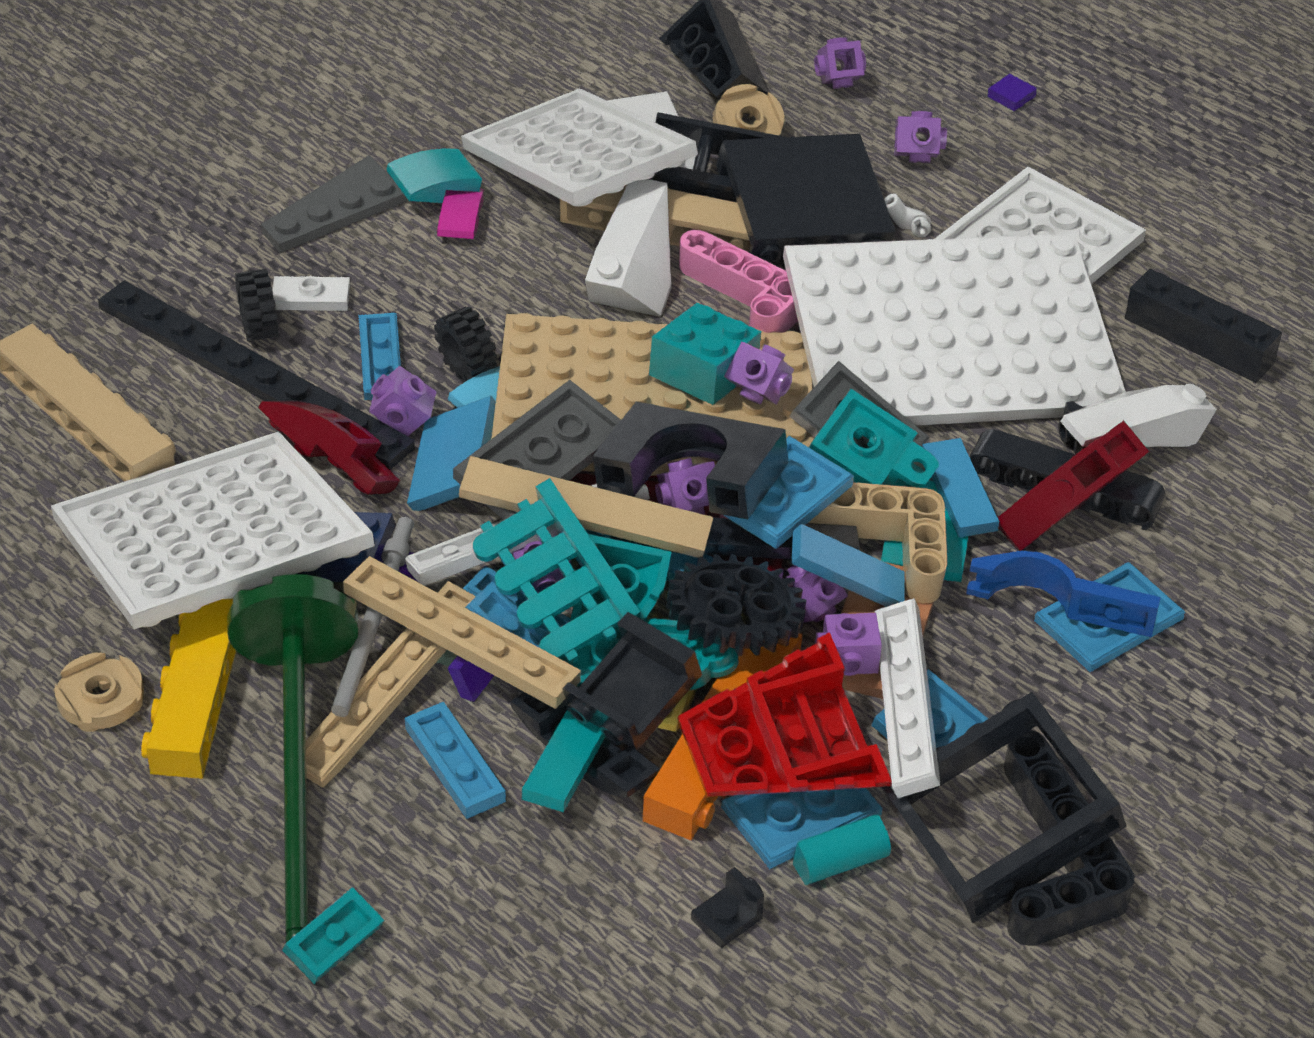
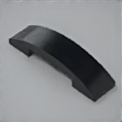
(611, 769)

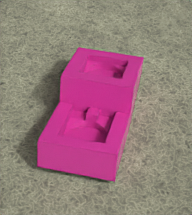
(460, 214)

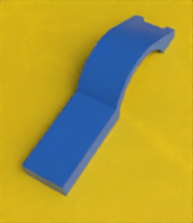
(1081, 598)

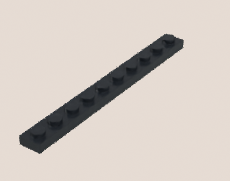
(239, 363)

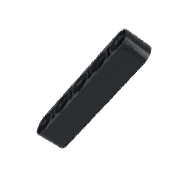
(1026, 463)

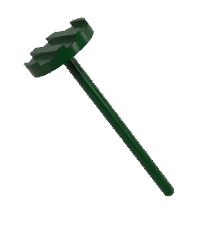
(293, 625)

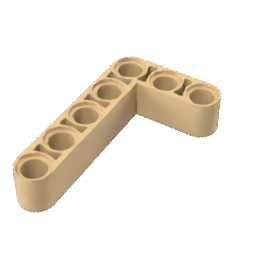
(901, 515)

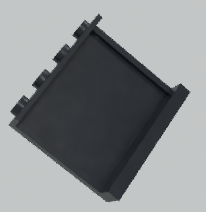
(805, 192)

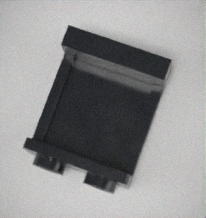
(634, 684)

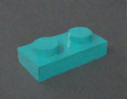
(333, 935)

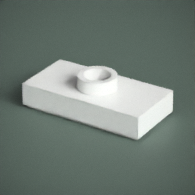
(311, 293)

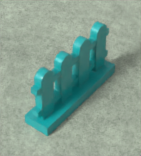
(553, 554)

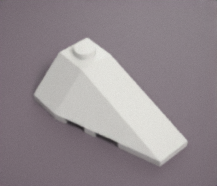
(634, 252)
(1156, 415)

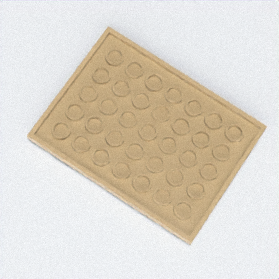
(613, 367)

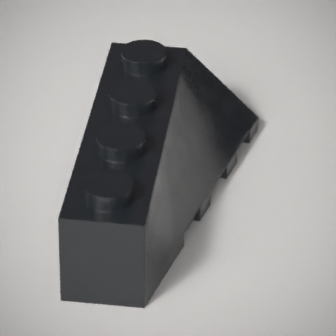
(713, 48)
(1203, 325)

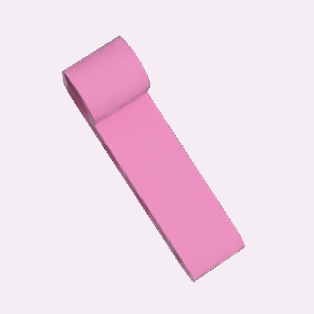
(741, 278)

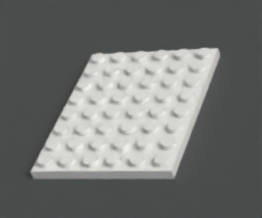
(957, 324)

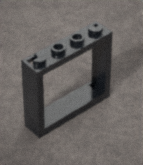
(1037, 857)

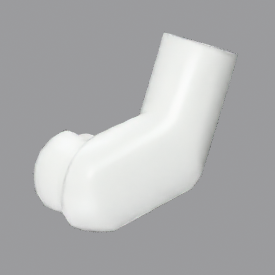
(908, 217)

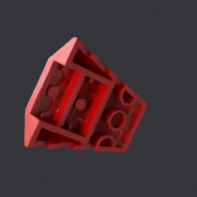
(783, 731)

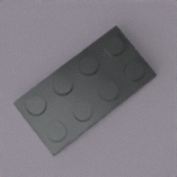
(550, 438)

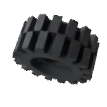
(256, 304)
(465, 343)

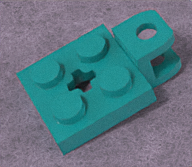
(889, 443)

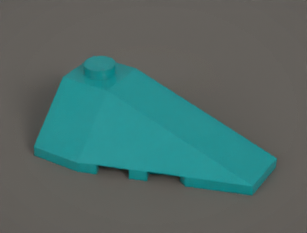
(643, 576)

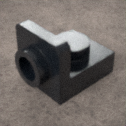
(730, 909)

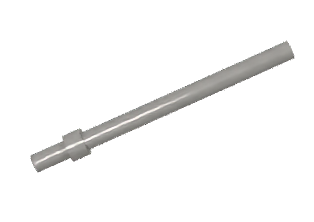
(394, 556)

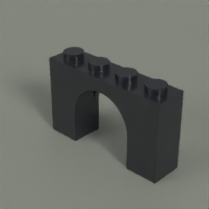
(651, 435)

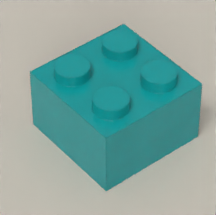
(697, 351)

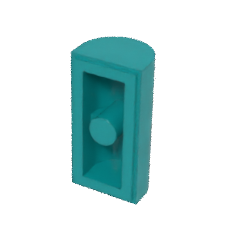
(841, 849)

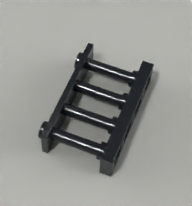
(708, 141)

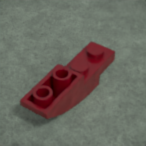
(327, 433)
(1071, 485)

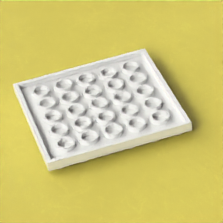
(210, 529)

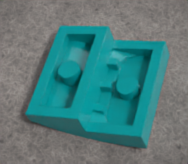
(430, 173)

